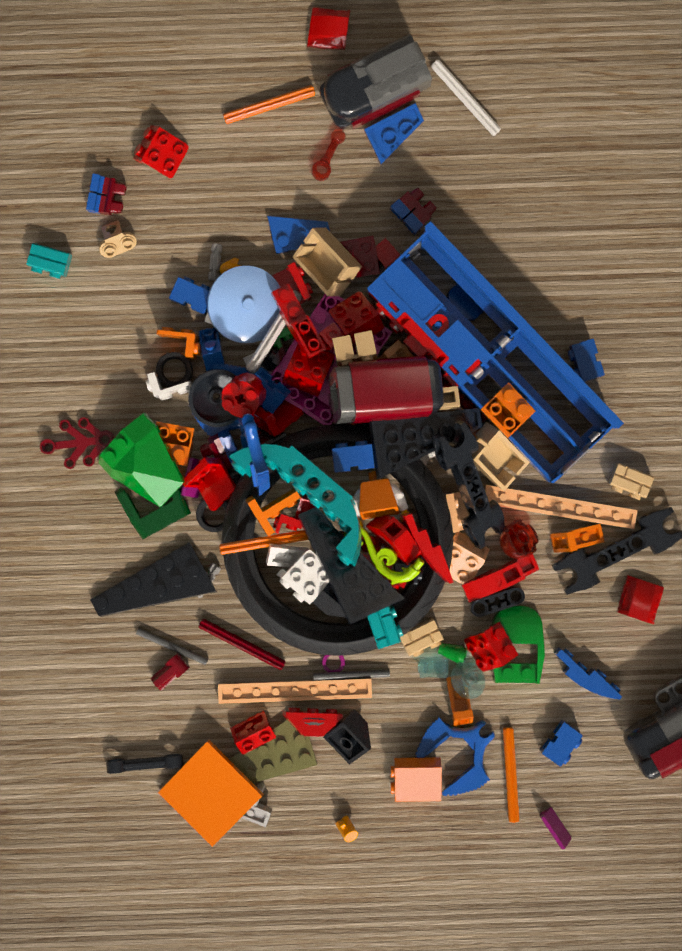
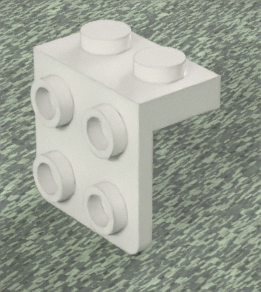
(154, 385)
(305, 577)

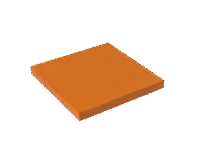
(210, 793)

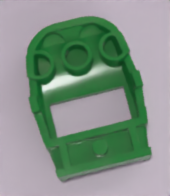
(523, 627)

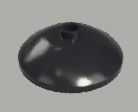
(201, 400)

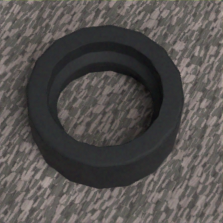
(173, 355)
(200, 518)

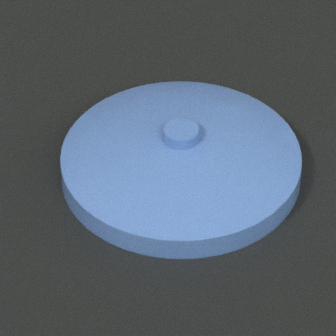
(243, 304)

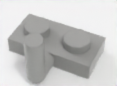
(258, 813)

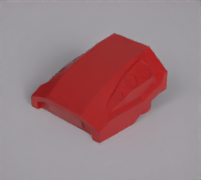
(328, 28)
(640, 599)

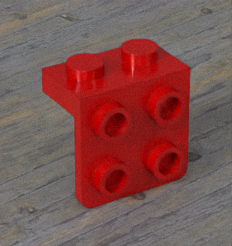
(161, 151)
(293, 277)
(356, 316)
(212, 481)
(491, 648)

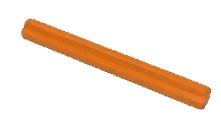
(269, 104)
(262, 542)
(511, 777)

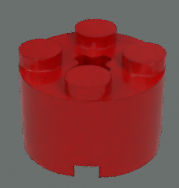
(243, 395)

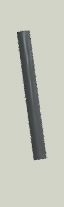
(172, 646)
(351, 675)

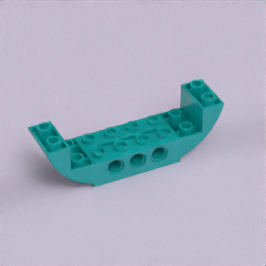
(290, 462)

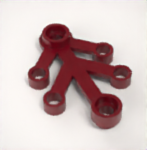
(80, 442)

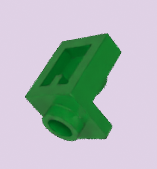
(285, 334)

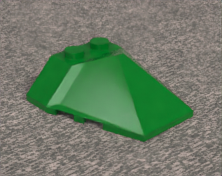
(142, 461)

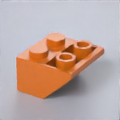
(507, 410)
(179, 441)

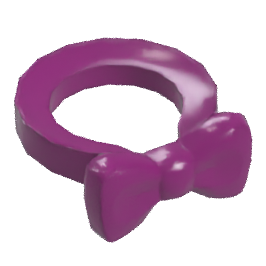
(330, 670)

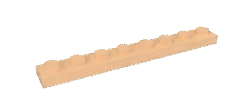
(562, 507)
(294, 690)

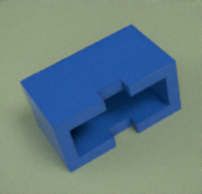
(187, 292)
(585, 361)
(274, 392)
(347, 457)
(562, 744)

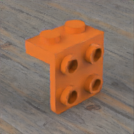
(192, 349)

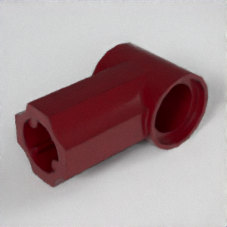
(173, 669)

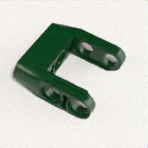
(156, 520)

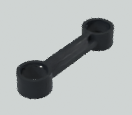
(121, 765)

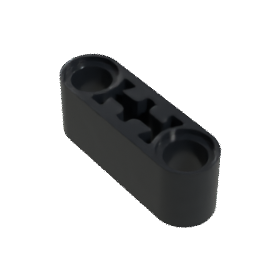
(502, 604)

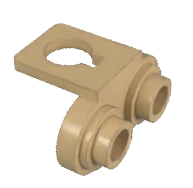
(116, 242)

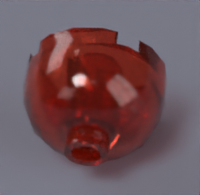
(518, 540)

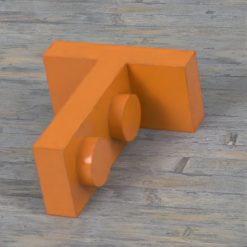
(272, 509)
(577, 538)
(460, 707)

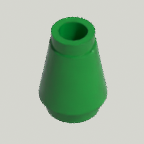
(453, 651)

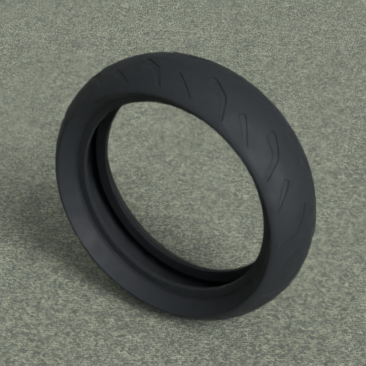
(311, 634)

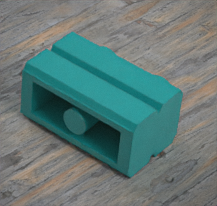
(49, 260)
(384, 627)

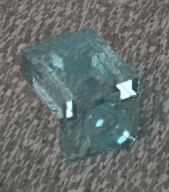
(433, 667)

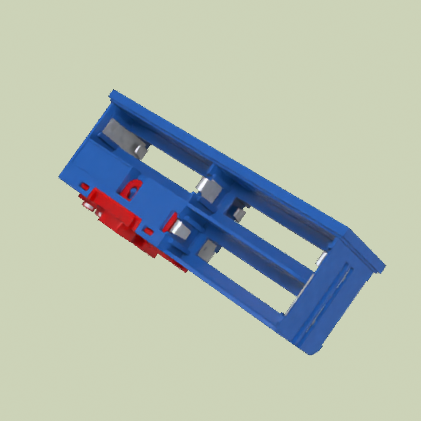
(466, 356)

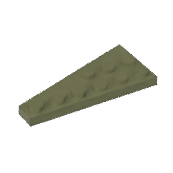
(277, 757)

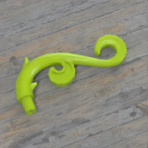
(377, 559)

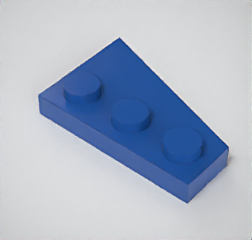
(392, 131)
(290, 232)

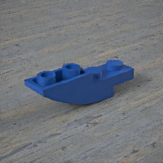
(592, 680)

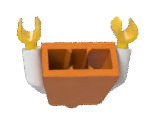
(378, 499)

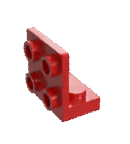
(308, 373)
(279, 420)

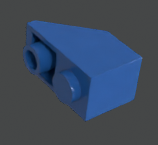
(211, 348)

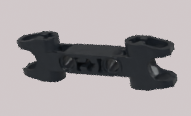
(458, 458)
(586, 565)

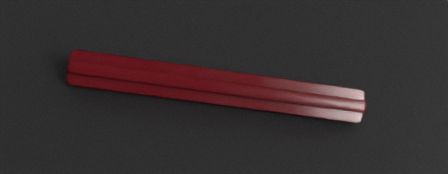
(241, 644)

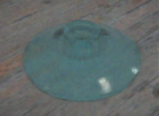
(463, 684)

